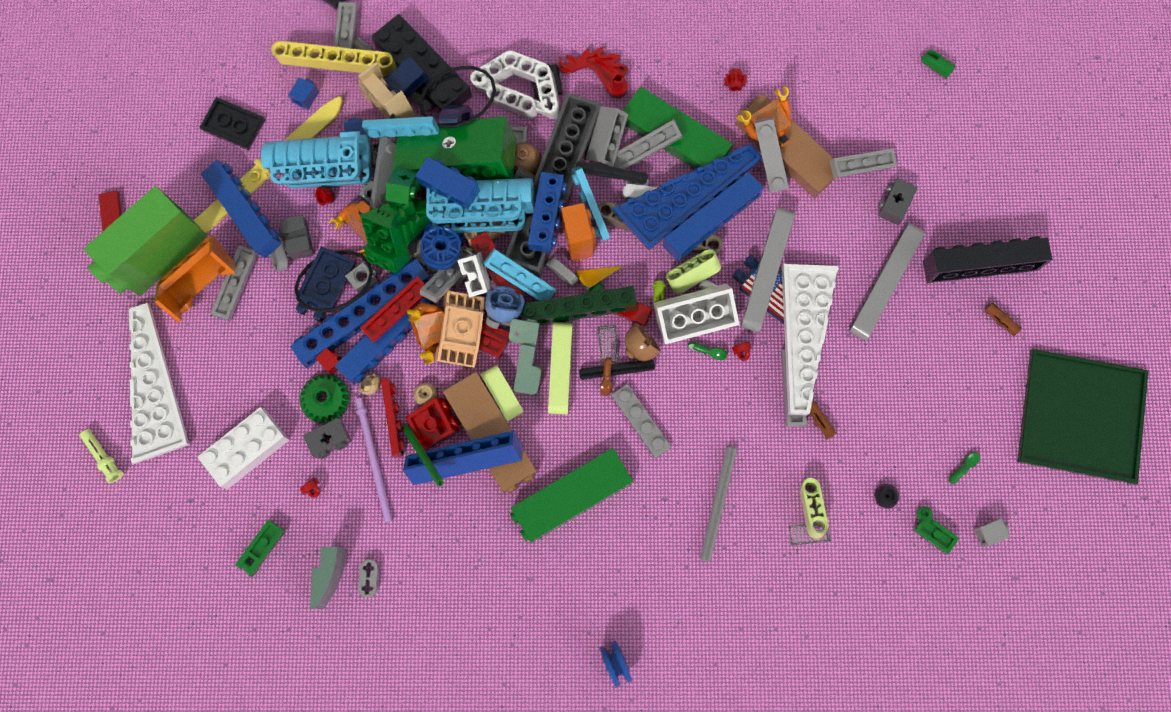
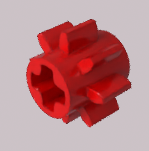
(735, 80)

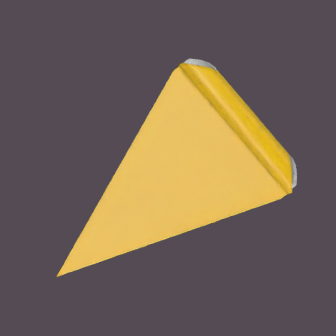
(593, 276)

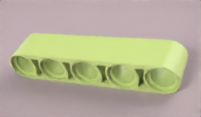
(560, 368)

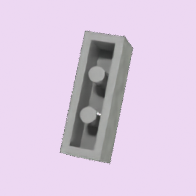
(606, 136)

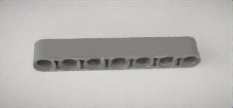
(767, 269)
(887, 281)

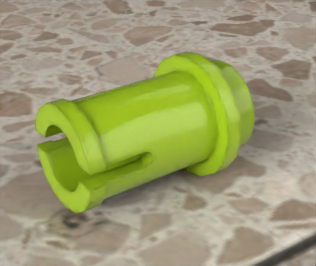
(659, 291)

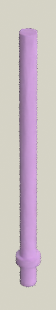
(361, 412)

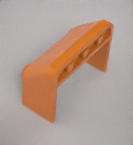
(191, 275)

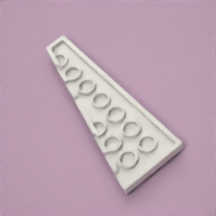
(806, 311)
(155, 409)

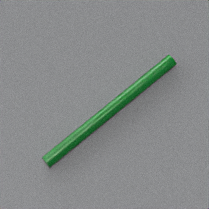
(423, 455)

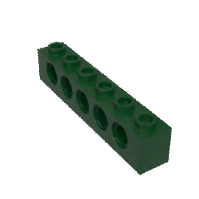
(581, 306)

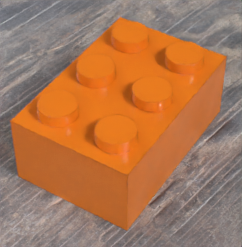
(578, 231)

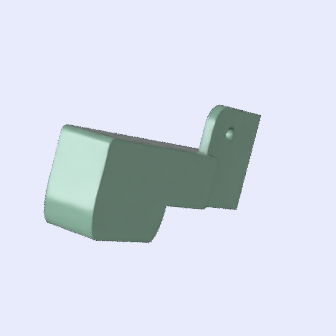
(528, 373)

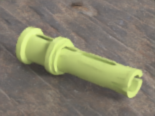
(105, 463)

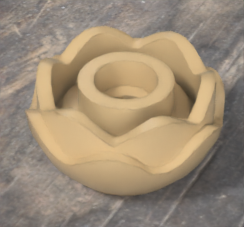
(370, 385)
(424, 388)

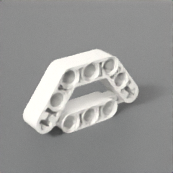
(522, 100)

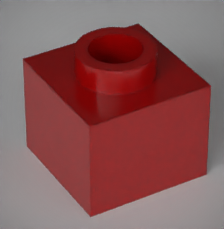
(329, 360)

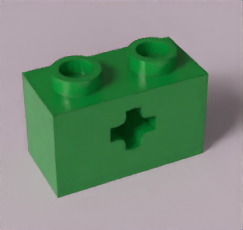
(401, 186)

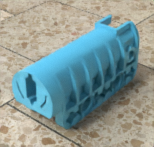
(319, 156)
(496, 201)

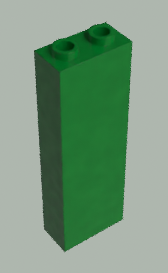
(696, 148)
(571, 496)

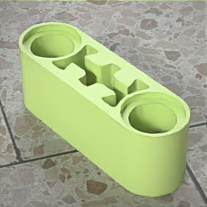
(693, 271)
(502, 393)
(818, 503)

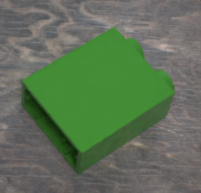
(143, 243)

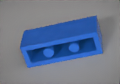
(448, 182)

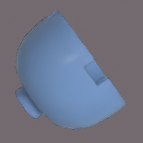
(503, 304)

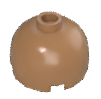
(527, 157)
(640, 344)

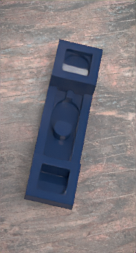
(455, 113)

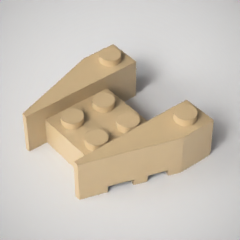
(376, 92)

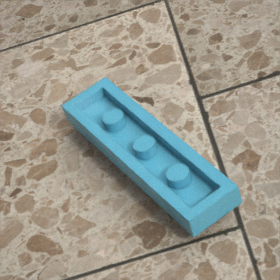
(400, 127)
(587, 197)
(519, 275)

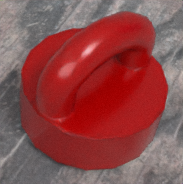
(324, 195)
(743, 347)
(307, 488)

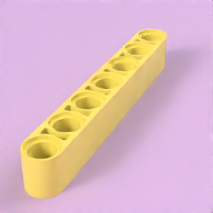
(327, 53)

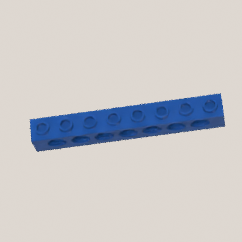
(341, 334)

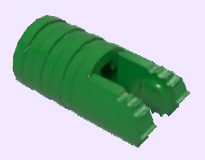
(938, 63)

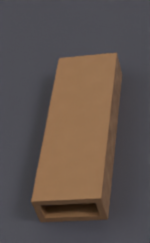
(801, 156)
(482, 419)

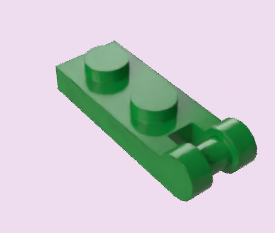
(260, 547)

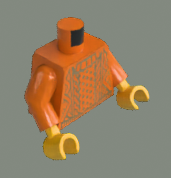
(780, 112)
(351, 214)
(427, 326)

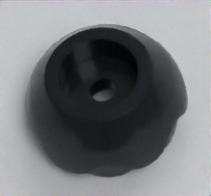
(882, 500)

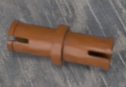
(1003, 319)
(822, 421)

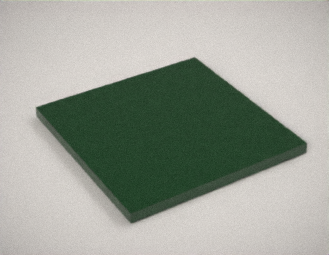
(1083, 416)

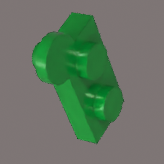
(933, 531)

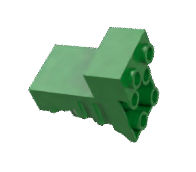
(391, 231)

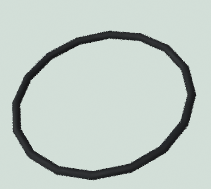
(451, 70)
(340, 306)

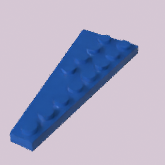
(665, 207)

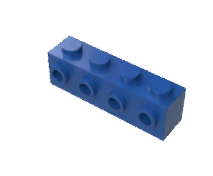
(546, 212)

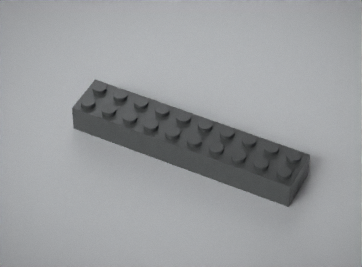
(565, 147)

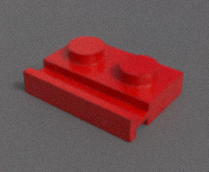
(493, 340)

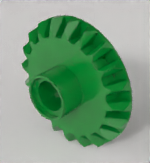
(335, 403)

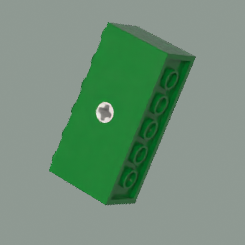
(478, 149)

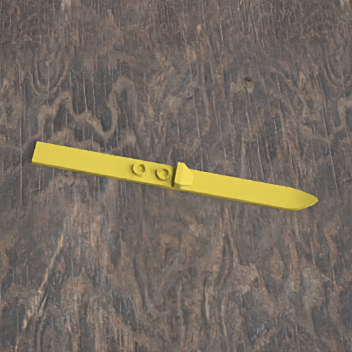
(258, 175)

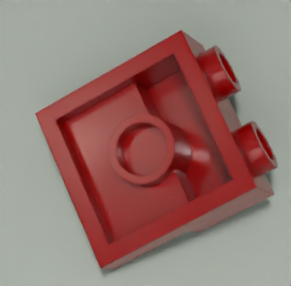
(433, 422)

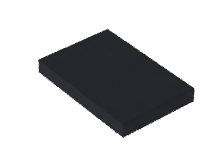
(232, 123)

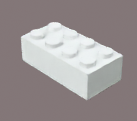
(696, 313)
(243, 448)

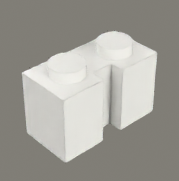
(477, 274)

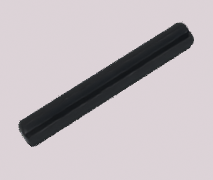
(612, 172)
(617, 369)

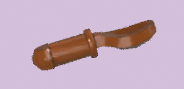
(606, 385)

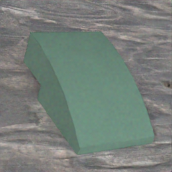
(327, 576)

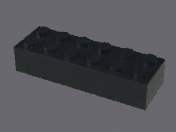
(402, 42)
(987, 259)

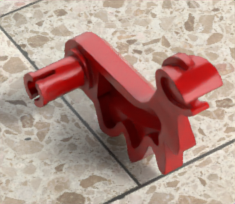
(605, 68)

